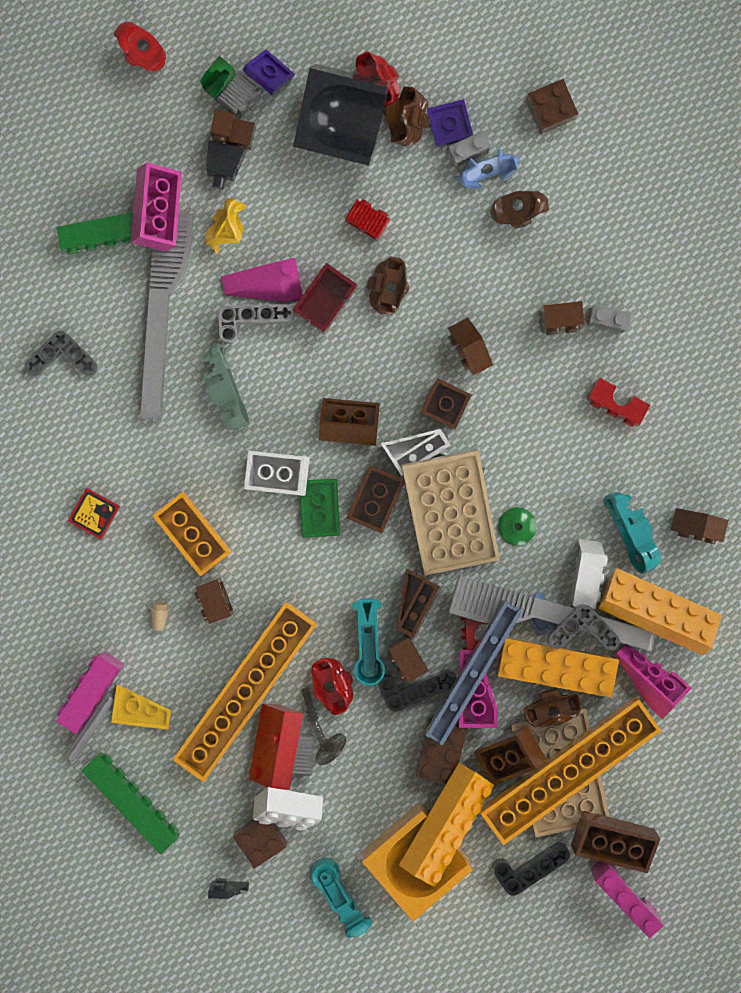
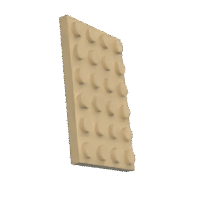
(451, 512)
(589, 799)

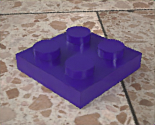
(268, 72)
(449, 123)

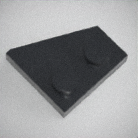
(226, 889)

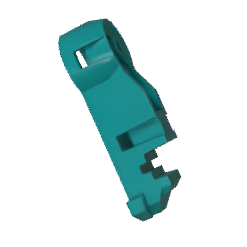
(636, 533)
(368, 637)
(338, 896)

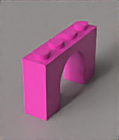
(638, 910)

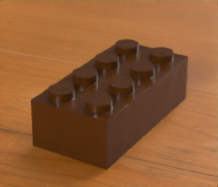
(615, 842)

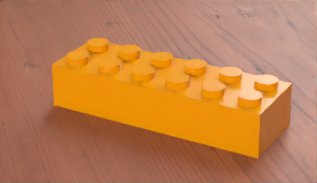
(660, 612)
(557, 667)
(446, 825)

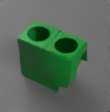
(217, 77)

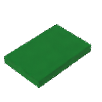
(320, 509)

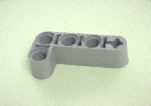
(256, 318)

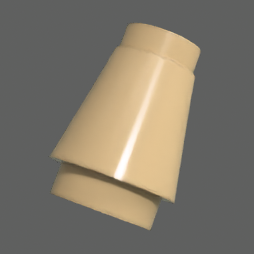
(159, 614)

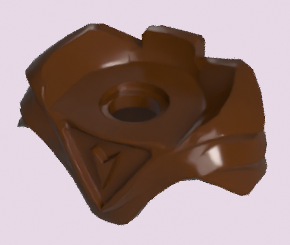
(413, 109)
(533, 204)
(380, 299)
(567, 705)

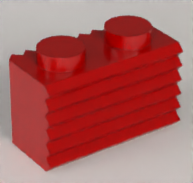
(367, 219)

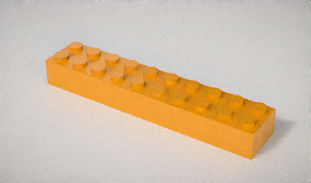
(245, 691)
(569, 770)

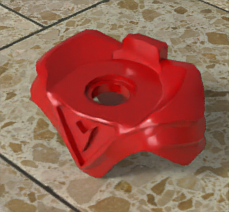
(128, 36)
(373, 65)
(332, 670)

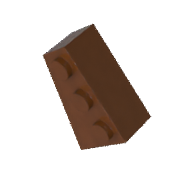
(416, 602)

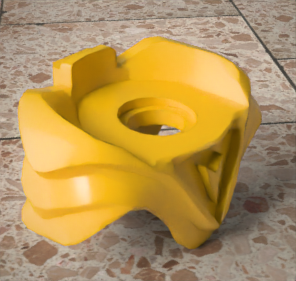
(226, 226)

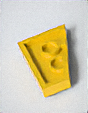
(139, 711)

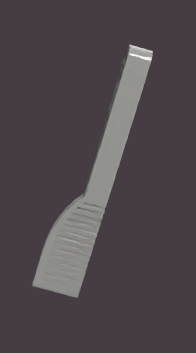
(165, 274)
(481, 600)

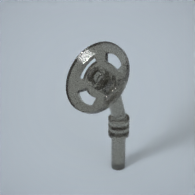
(327, 745)

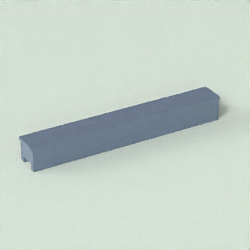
(472, 672)

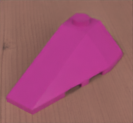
(271, 281)
(657, 687)
(481, 708)

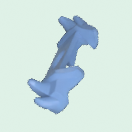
(501, 163)

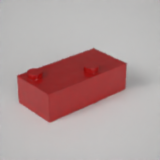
(275, 746)

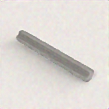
(89, 727)

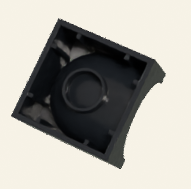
(341, 114)

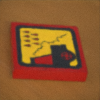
(94, 513)

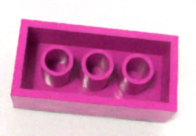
(156, 207)
(89, 693)

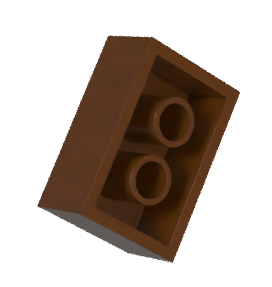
(375, 499)
(510, 755)
(439, 761)

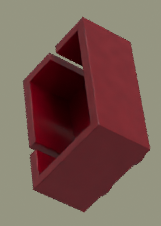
(325, 298)

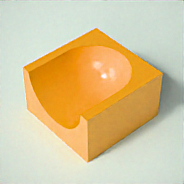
(387, 851)

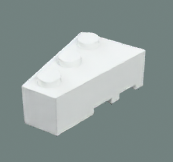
(588, 574)

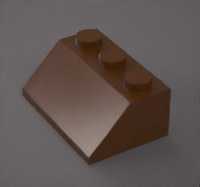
(349, 421)

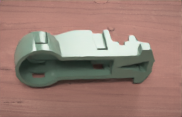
(225, 391)

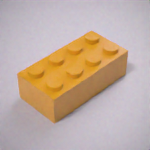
(192, 533)

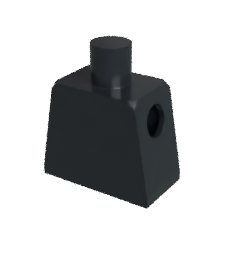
(223, 162)

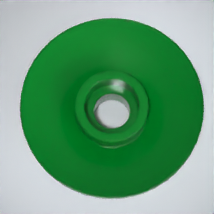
(507, 526)

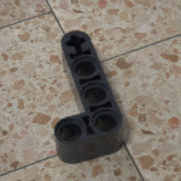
(419, 686)
(534, 865)

